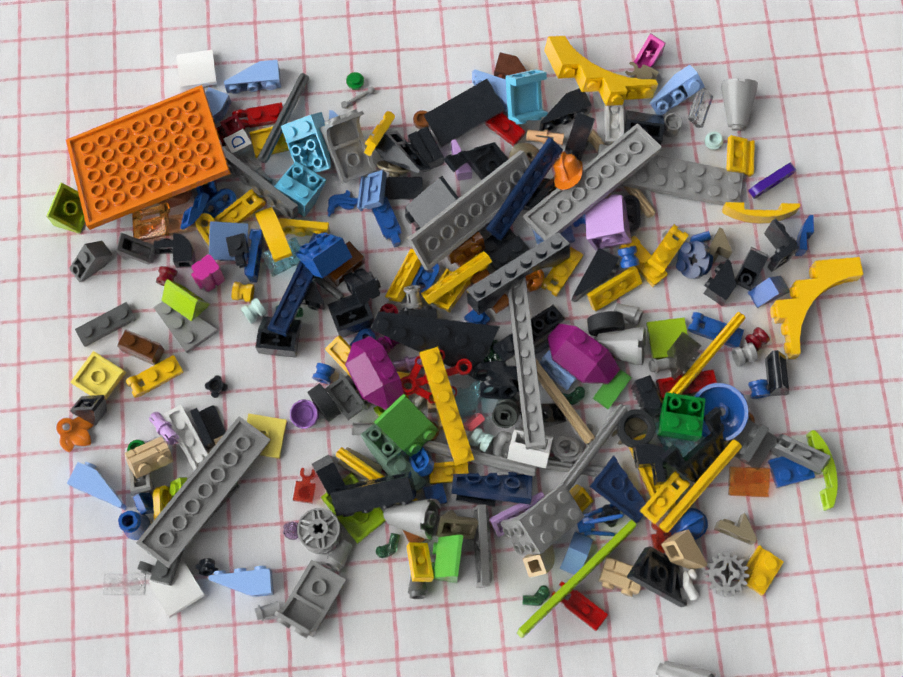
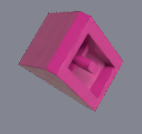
(650, 51)

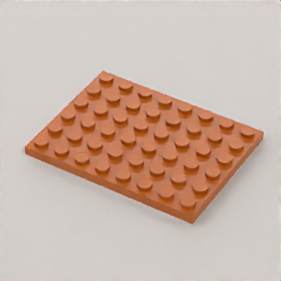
(146, 157)

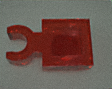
(304, 489)
(658, 538)

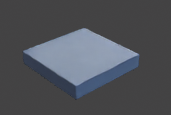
(217, 238)

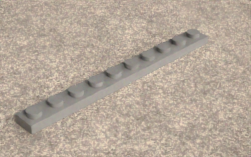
(526, 366)

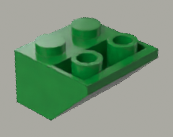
(681, 417)

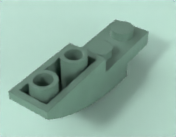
(389, 455)

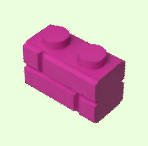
(207, 273)

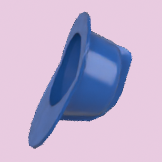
(694, 521)

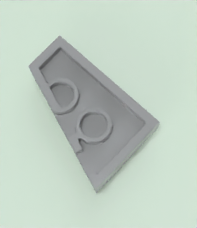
(187, 332)

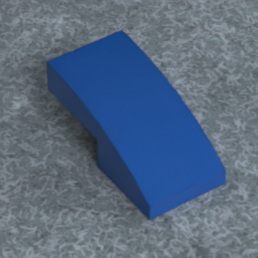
(194, 212)
(805, 233)

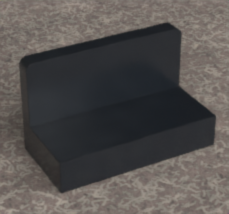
(208, 425)

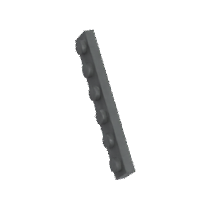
(261, 186)

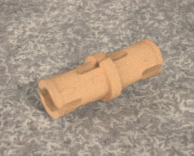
(532, 136)

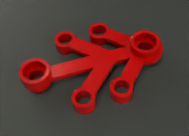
(423, 380)

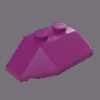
(581, 355)
(374, 373)

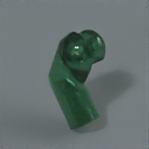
(575, 396)
(538, 598)

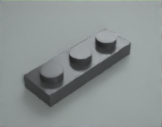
(105, 324)

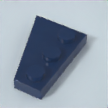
(617, 489)

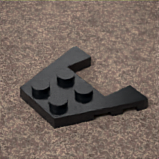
(481, 159)
(702, 455)

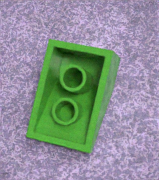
(406, 425)
(447, 558)

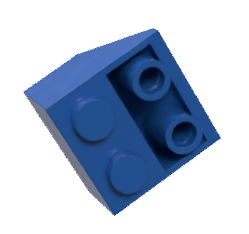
(324, 254)

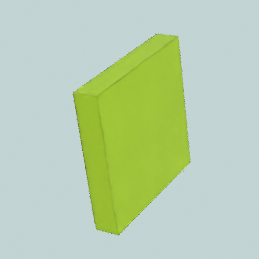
(663, 335)

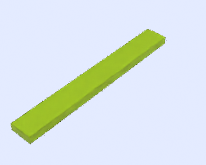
(541, 613)

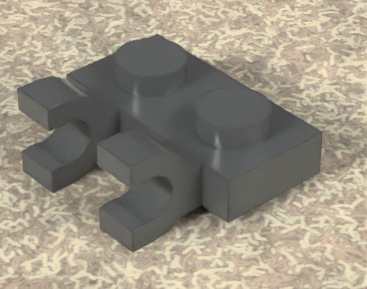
(159, 572)

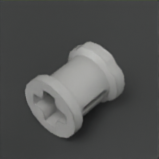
(413, 296)

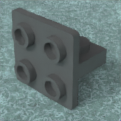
(346, 397)
(755, 444)

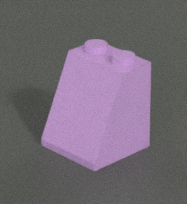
(608, 223)

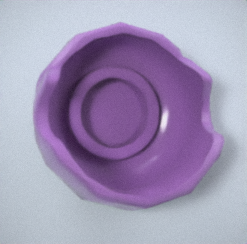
(304, 414)

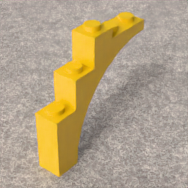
(592, 78)
(791, 312)

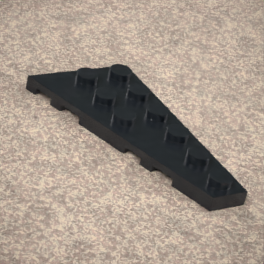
(455, 338)

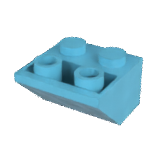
(301, 187)

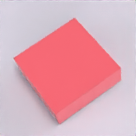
(473, 422)

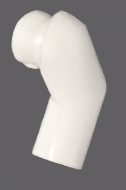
(688, 577)

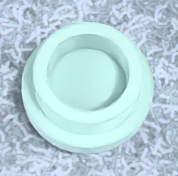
(713, 140)

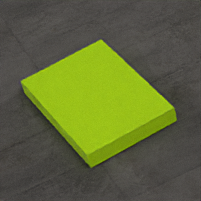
(359, 524)

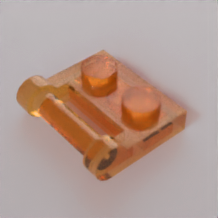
(152, 227)

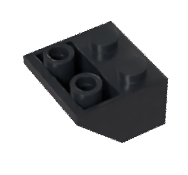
(651, 123)
(350, 315)
(276, 344)

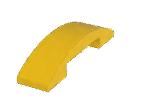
(737, 211)
(273, 234)

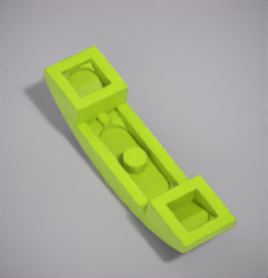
(829, 494)

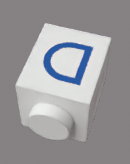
(238, 144)

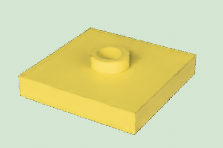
(98, 376)
(272, 428)

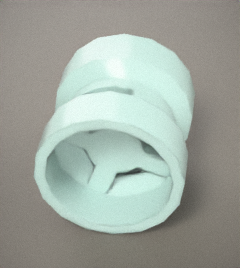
(254, 310)
(481, 439)

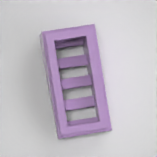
(465, 171)

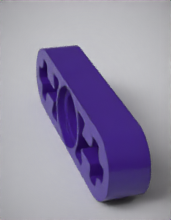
(772, 180)

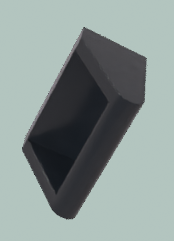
(777, 373)

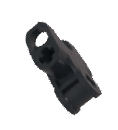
(500, 377)

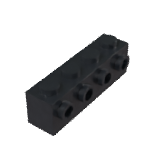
(373, 494)

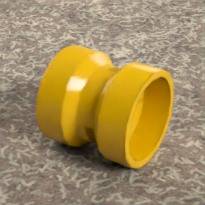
(242, 291)

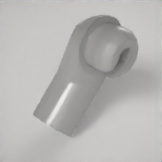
(497, 443)

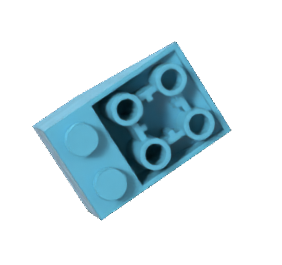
(307, 142)

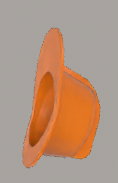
(567, 171)

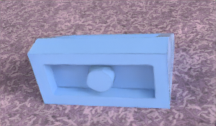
(556, 372)

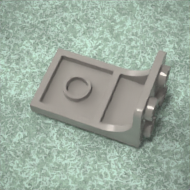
(347, 146)
(543, 522)
(310, 600)

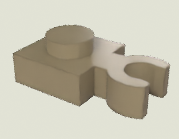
(644, 73)
(633, 428)

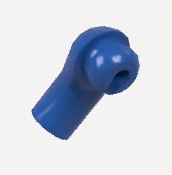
(701, 237)

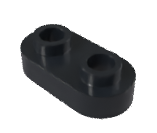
(634, 212)

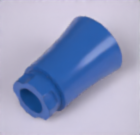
(137, 529)

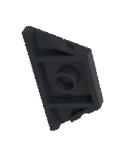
(658, 575)

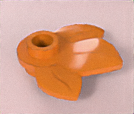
(75, 435)

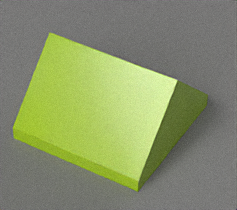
(66, 209)
(183, 300)

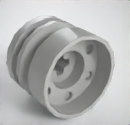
(321, 542)

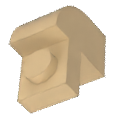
(539, 563)

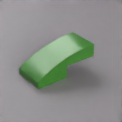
(609, 392)

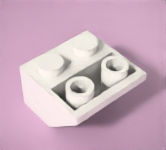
(535, 457)

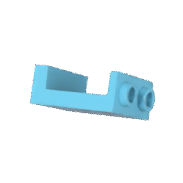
(525, 96)

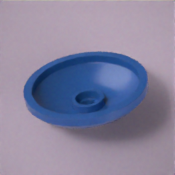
(734, 403)

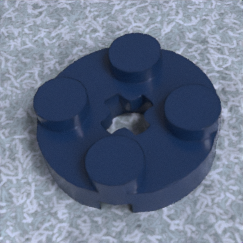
(685, 256)

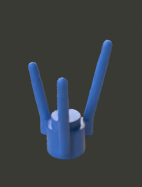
(587, 523)

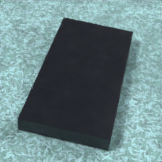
(464, 112)

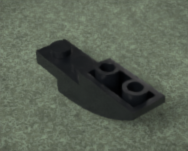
(541, 326)

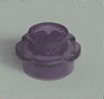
(290, 530)

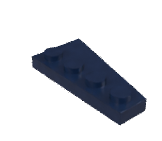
(493, 486)

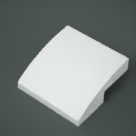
(196, 69)
(181, 593)

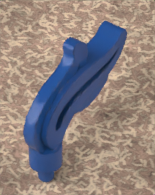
(341, 200)

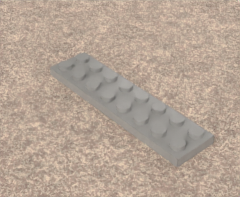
(598, 180)
(686, 180)
(467, 213)
(203, 492)

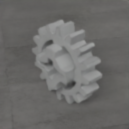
(735, 574)

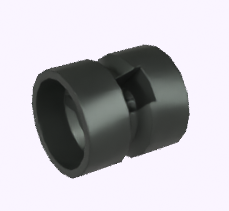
(506, 412)

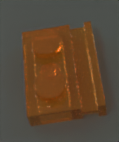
(749, 481)

